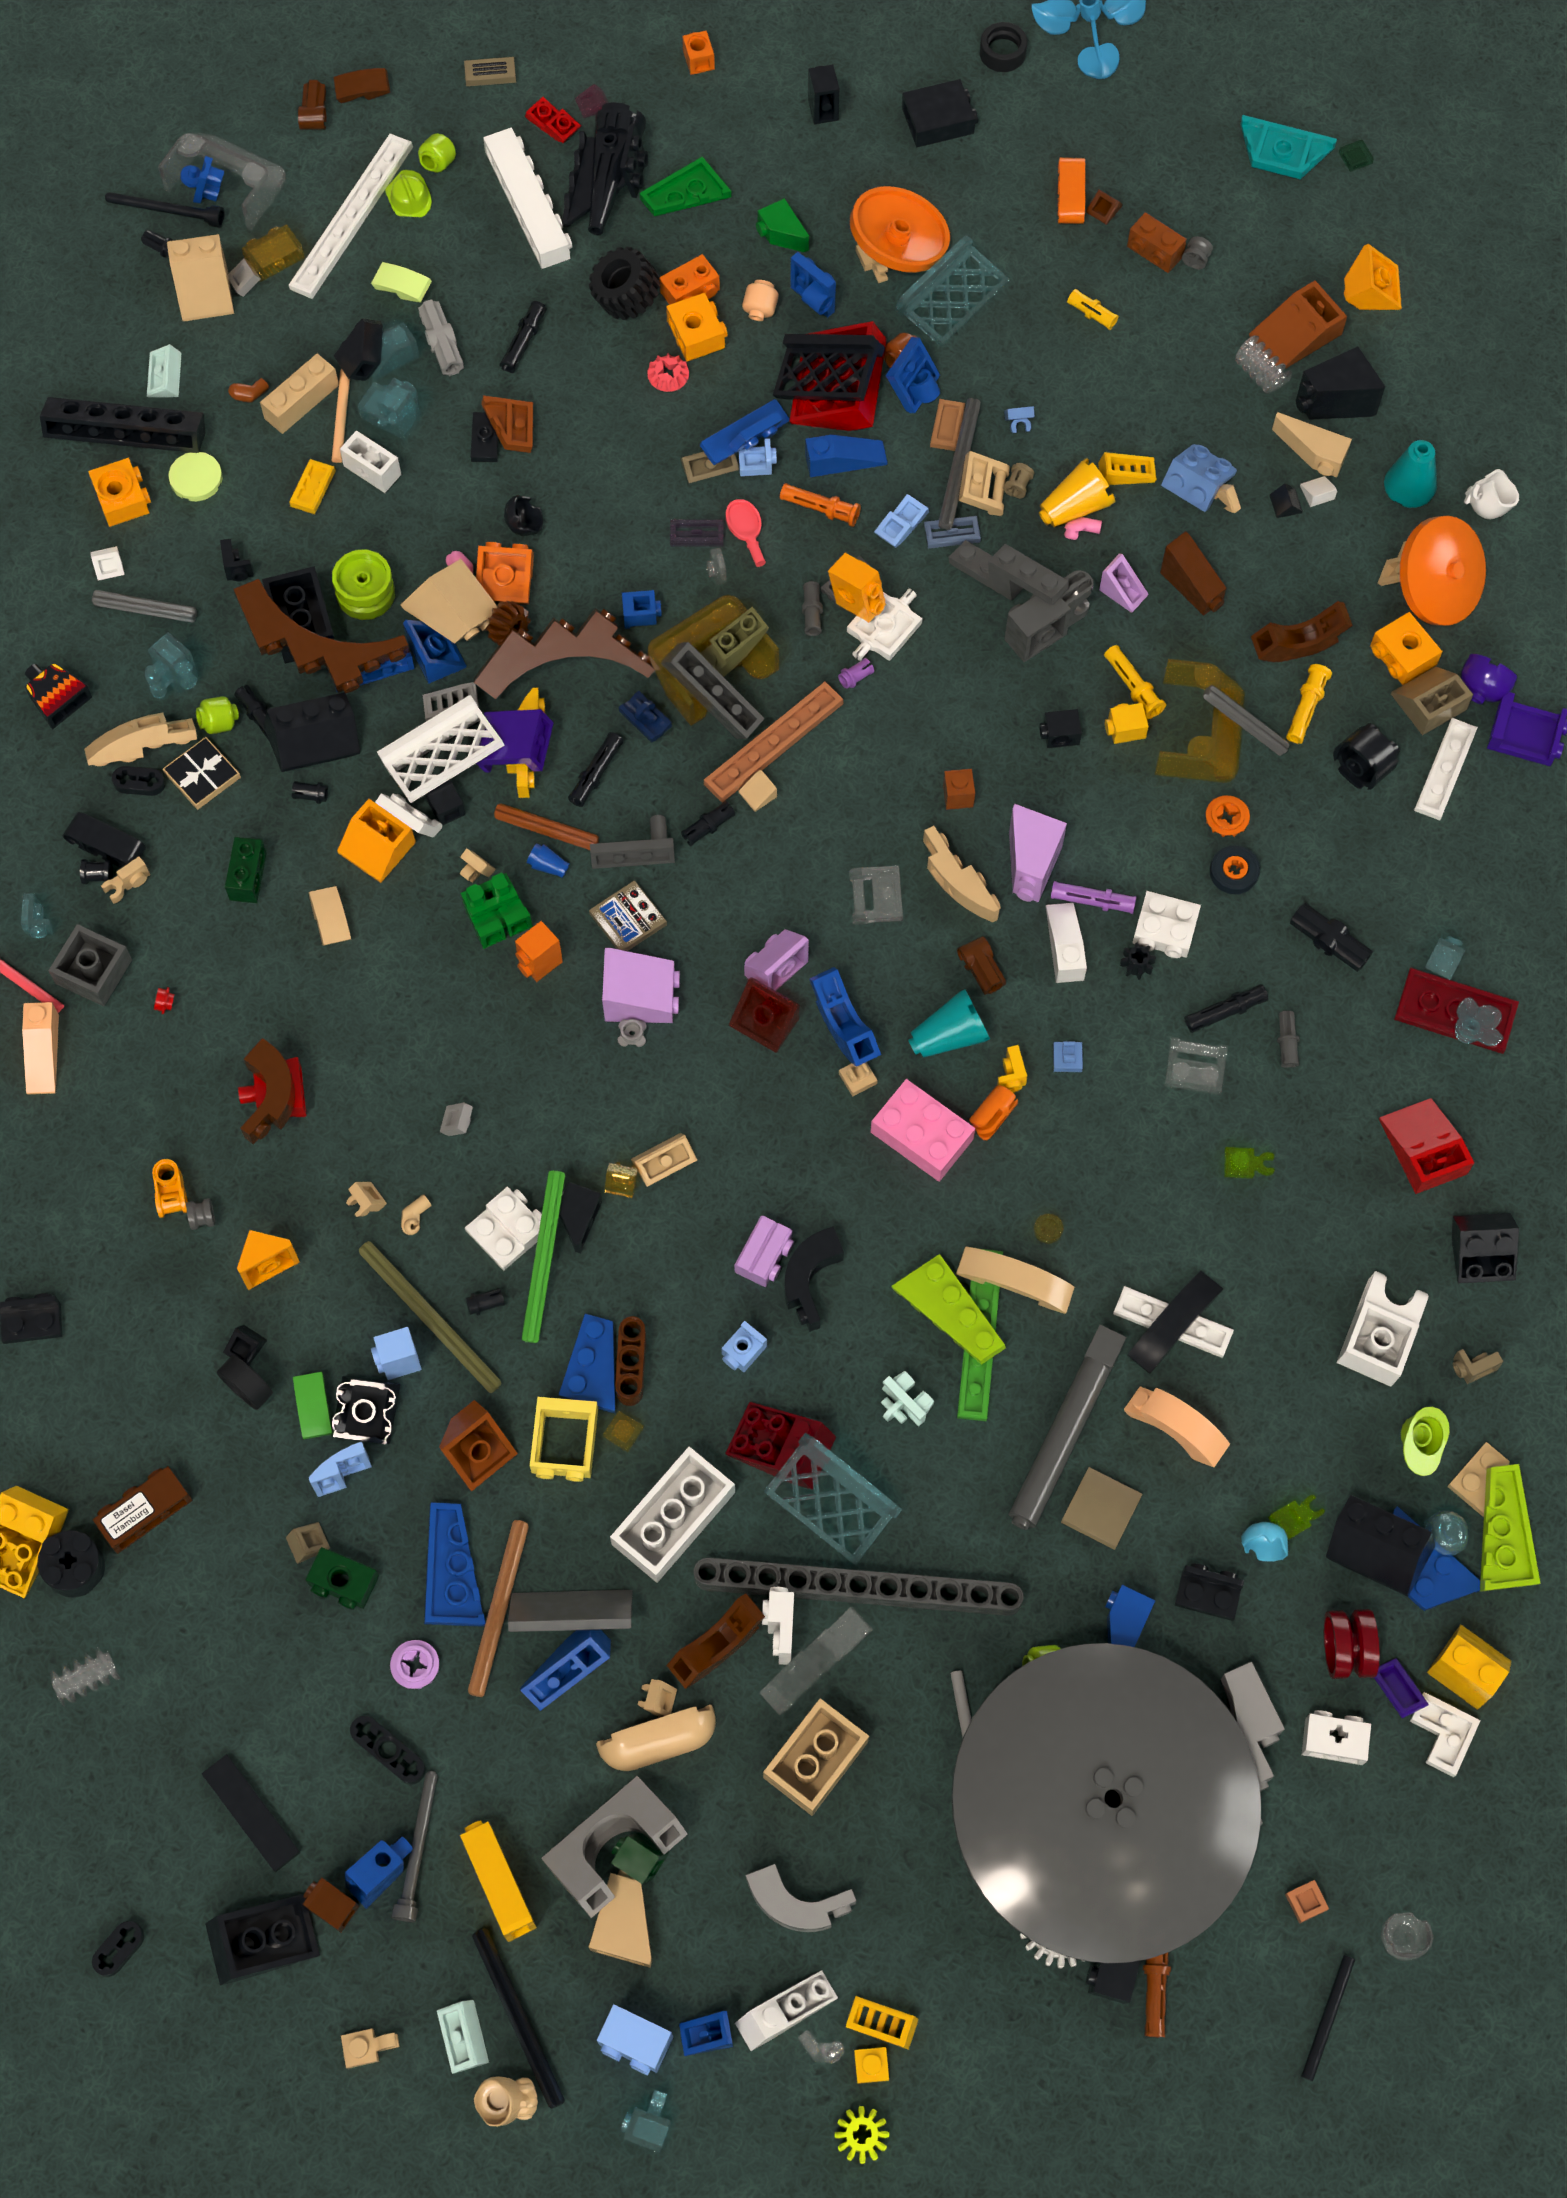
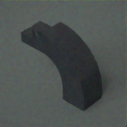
(810, 1257)

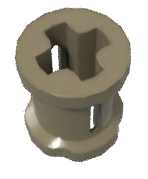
(1018, 481)

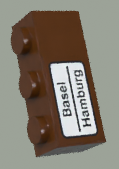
(141, 1509)

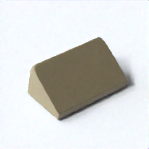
(700, 467)

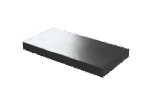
(570, 1610)

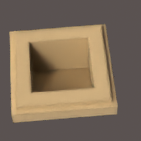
(758, 791)

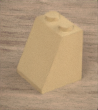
(200, 277)
(452, 603)

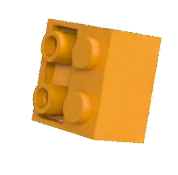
(376, 840)

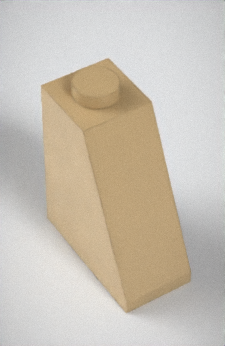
(622, 1923)

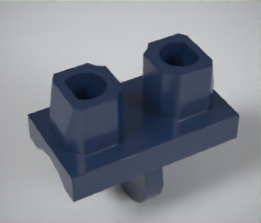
(645, 717)

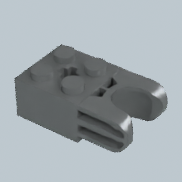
(1040, 624)

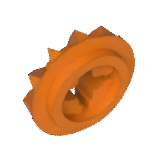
(1232, 806)

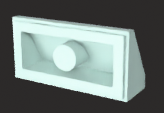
(164, 372)
(462, 2036)

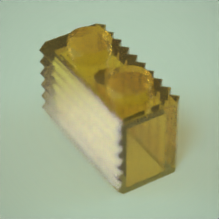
(273, 251)

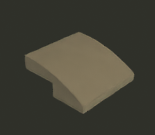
(1101, 1508)

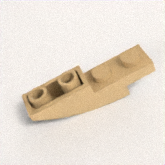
(127, 740)
(961, 884)

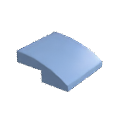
(331, 1473)

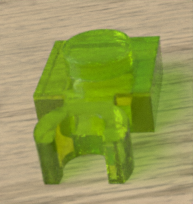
(1243, 1163)
(1295, 1518)

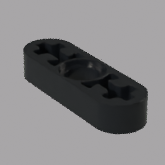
(375, 1729)

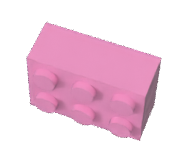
(922, 1130)

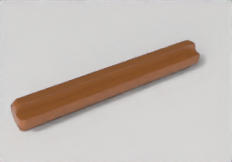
(545, 826)

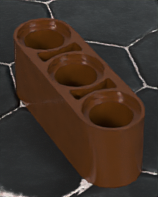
(626, 1348)

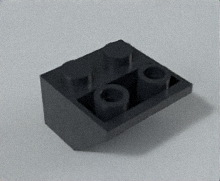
(1485, 1247)

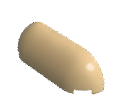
(658, 1739)

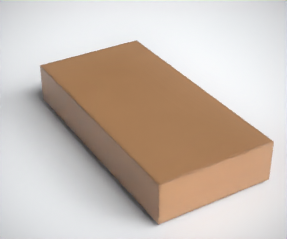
(947, 424)

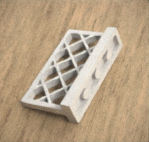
(432, 736)

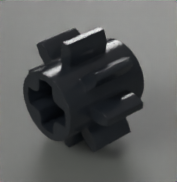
(1131, 963)

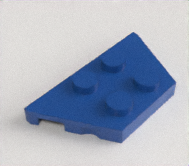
(1441, 1578)

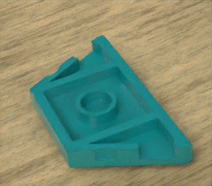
(1283, 148)

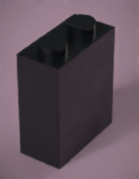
(939, 113)

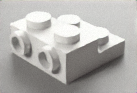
(1166, 924)
(506, 1227)
(779, 1618)

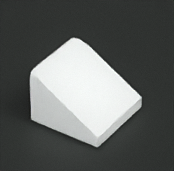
(1318, 491)

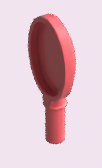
(745, 524)

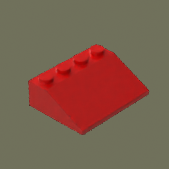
(837, 413)

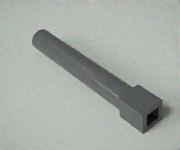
(1066, 1428)

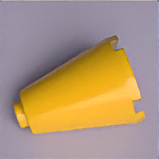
(1076, 496)

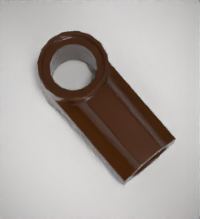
(313, 111)
(980, 961)

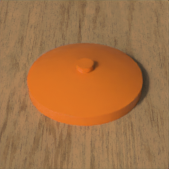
(899, 229)
(1442, 570)

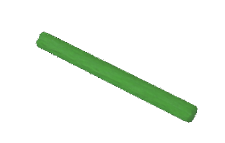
(543, 1257)

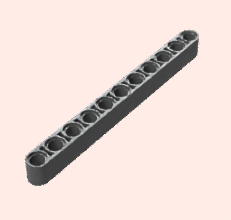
(872, 1581)

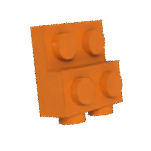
(505, 571)

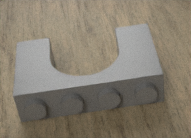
(628, 1810)

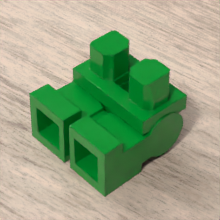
(495, 907)

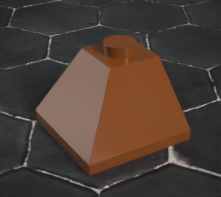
(475, 1445)

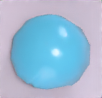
(1266, 1540)

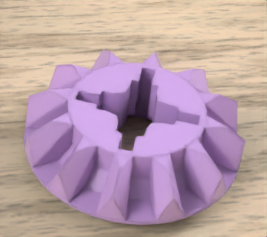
(408, 1652)

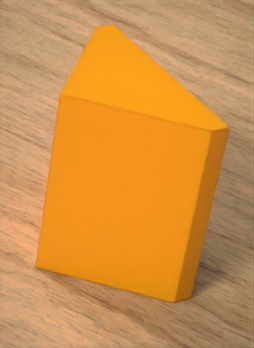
(264, 1258)

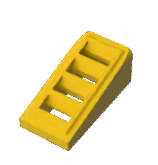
(1117, 477)
(907, 2032)

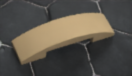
(1017, 1277)

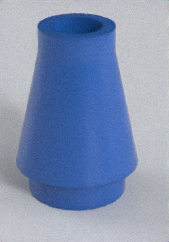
(547, 861)

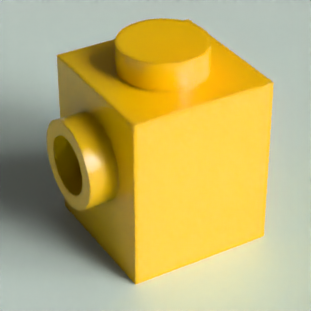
(1127, 723)

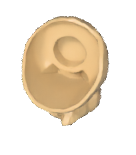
(503, 2100)

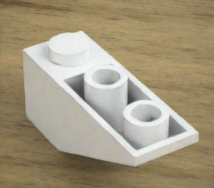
(785, 2010)

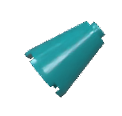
(1413, 476)
(949, 1028)

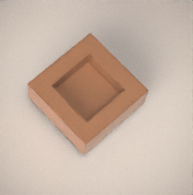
(1307, 1901)

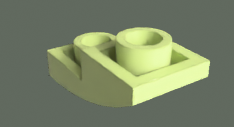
(402, 281)

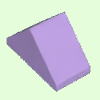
(1122, 584)

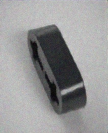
(138, 780)
(123, 1954)

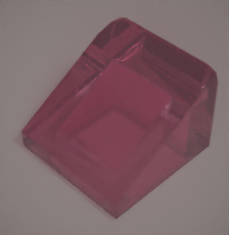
(591, 101)

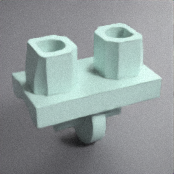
(897, 1391)

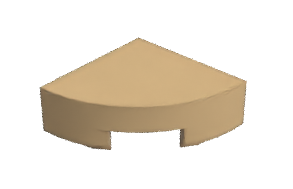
(1228, 496)

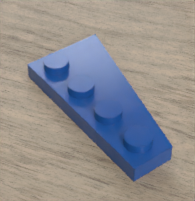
(450, 1577)

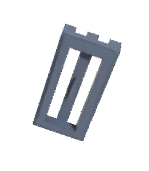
(948, 540)

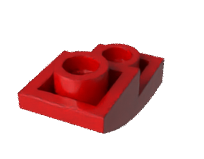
(553, 122)

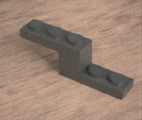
(1009, 572)

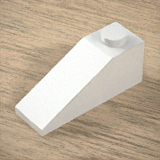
(1066, 943)

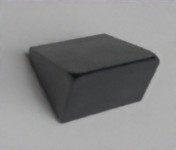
(244, 1344)

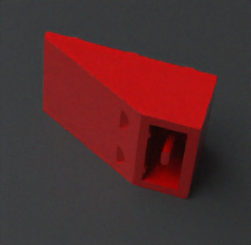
(1426, 1145)

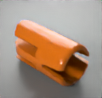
(993, 1111)

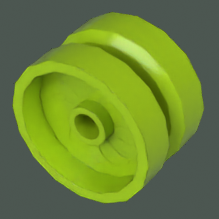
(363, 584)

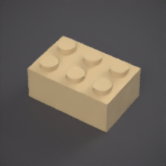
(816, 1757)

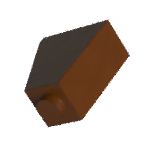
(1192, 574)

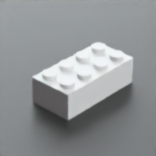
(673, 1514)

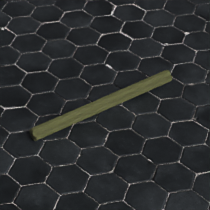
(430, 1317)

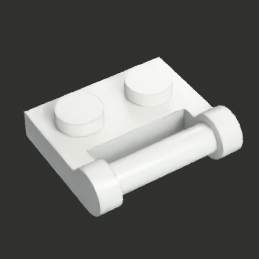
(409, 815)

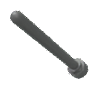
(405, 1907)

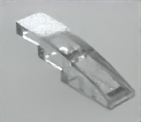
(815, 1661)

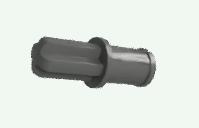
(1288, 1040)

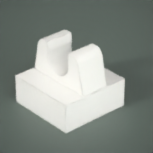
(107, 563)

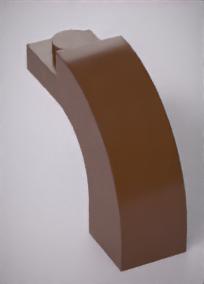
(1307, 638)
(279, 1100)
(718, 1643)

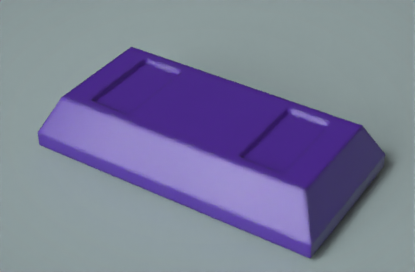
(1400, 1688)

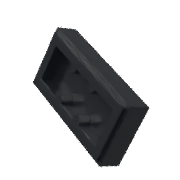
(484, 439)

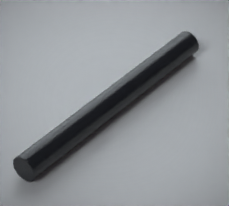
(1328, 2018)

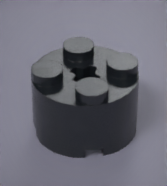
(1366, 757)
(83, 1574)

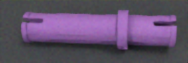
(1064, 892)

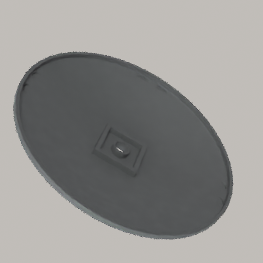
(1037, 1818)

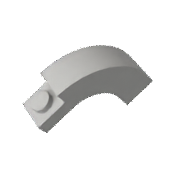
(790, 1912)

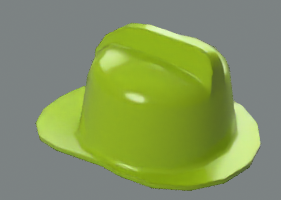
(409, 194)
(1424, 1440)

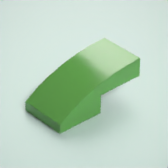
(312, 1405)

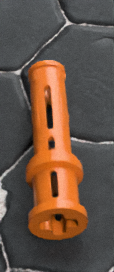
(832, 507)

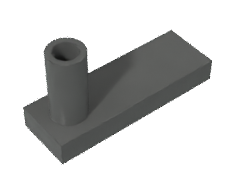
(634, 853)

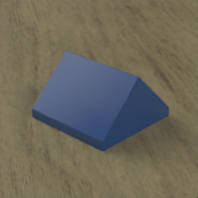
(433, 651)

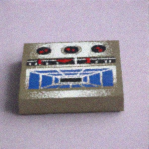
(628, 917)

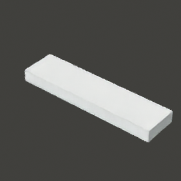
(1445, 769)
(1145, 1310)

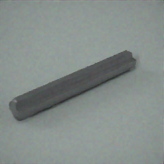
(144, 606)
(1245, 720)

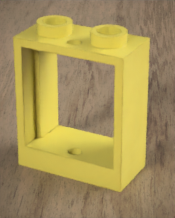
(563, 1409)

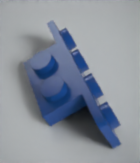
(745, 432)

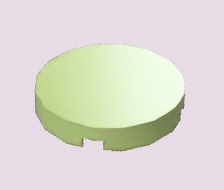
(195, 476)

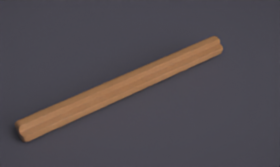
(498, 1608)

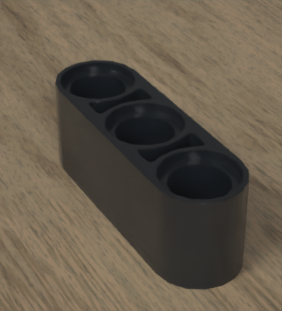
(103, 839)

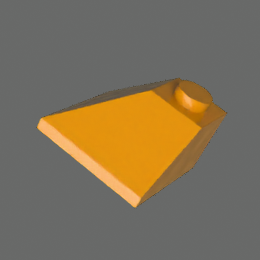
(1373, 282)

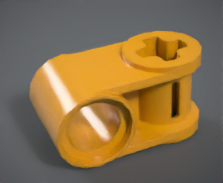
(169, 1194)

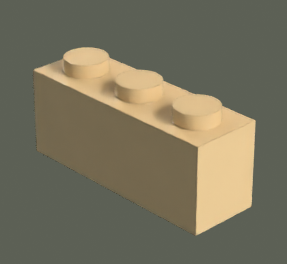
(299, 393)

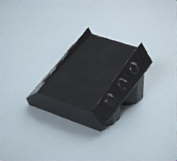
(365, 1409)

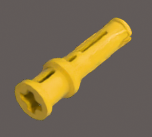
(1140, 691)
(1311, 693)

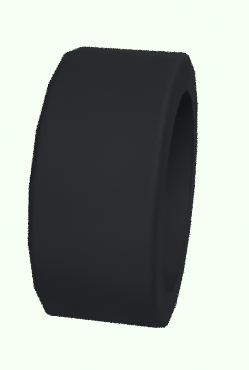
(1003, 62)
(244, 1382)

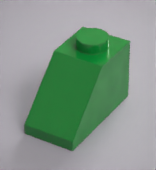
(782, 227)

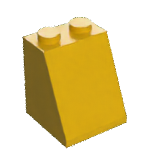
(1470, 1667)

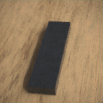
(251, 1813)

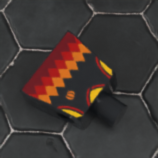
(55, 692)

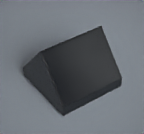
(1285, 501)

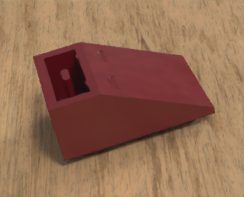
(770, 1438)

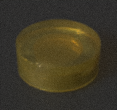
(1048, 1228)

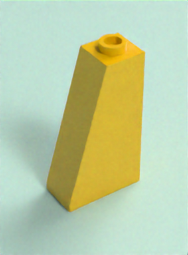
(497, 1880)

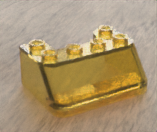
(698, 631)

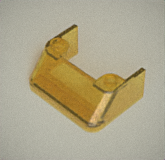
(1206, 757)

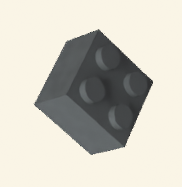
(90, 965)

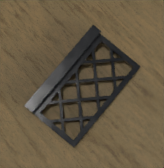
(831, 348)

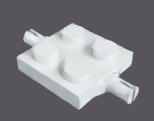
(888, 630)

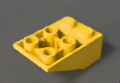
(23, 1528)

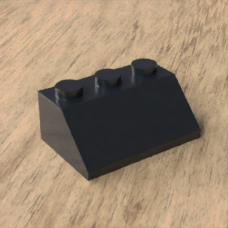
(312, 731)
(1380, 1545)

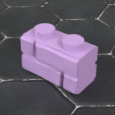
(764, 1251)

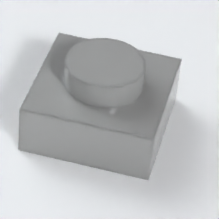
(243, 277)
(456, 1119)

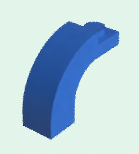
(846, 1027)

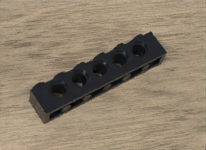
(122, 424)

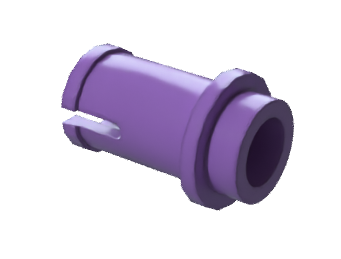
(851, 676)

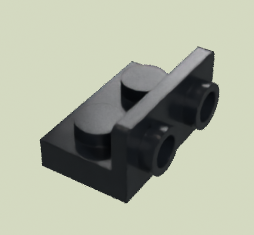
(30, 1318)
(1209, 1591)

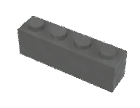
(712, 690)

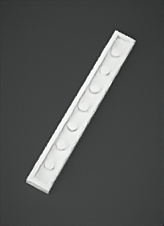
(351, 216)

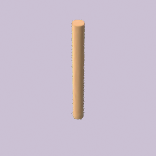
(341, 413)

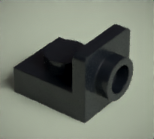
(233, 567)

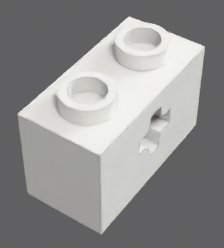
(370, 461)
(1320, 1744)

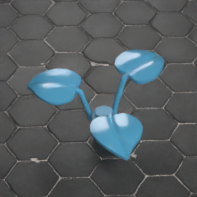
(1096, 61)

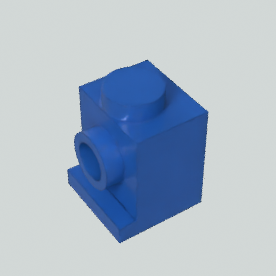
(640, 608)

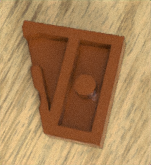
(511, 422)

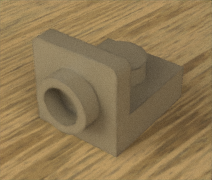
(1480, 1366)

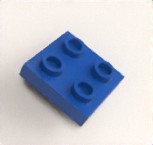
(813, 285)
(914, 376)

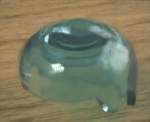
(1449, 1532)

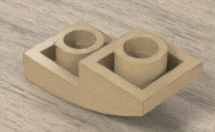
(329, 915)

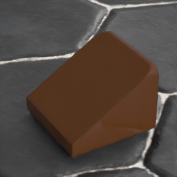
(1103, 207)

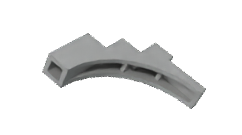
(1254, 1715)

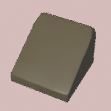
(306, 1541)

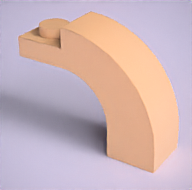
(1181, 1422)

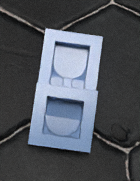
(902, 521)

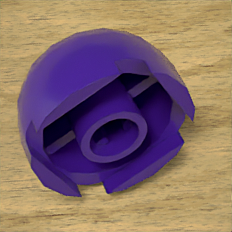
(1487, 680)

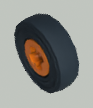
(1228, 881)

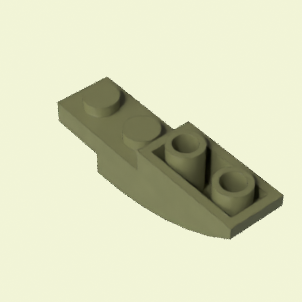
(734, 643)

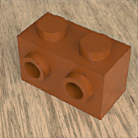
(1156, 242)

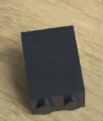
(1340, 388)

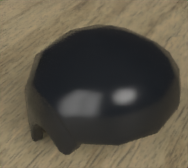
(519, 511)

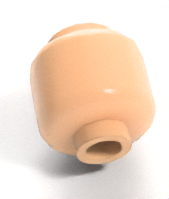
(760, 300)

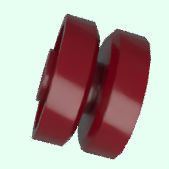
(1351, 1643)

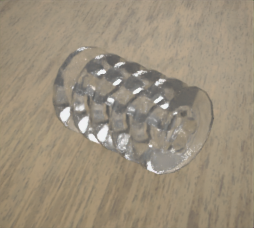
(1261, 367)
(83, 1676)

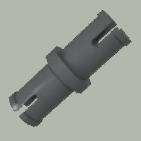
(812, 608)

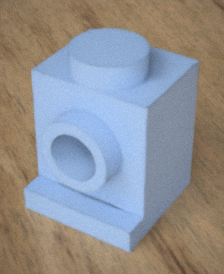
(743, 1359)

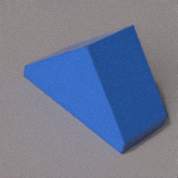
(706, 2034)

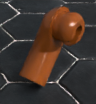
(248, 393)

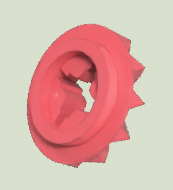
(664, 381)

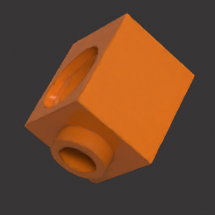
(698, 52)

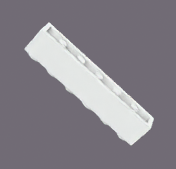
(527, 197)

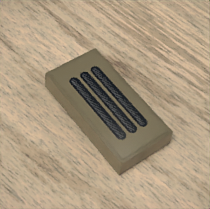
(490, 71)

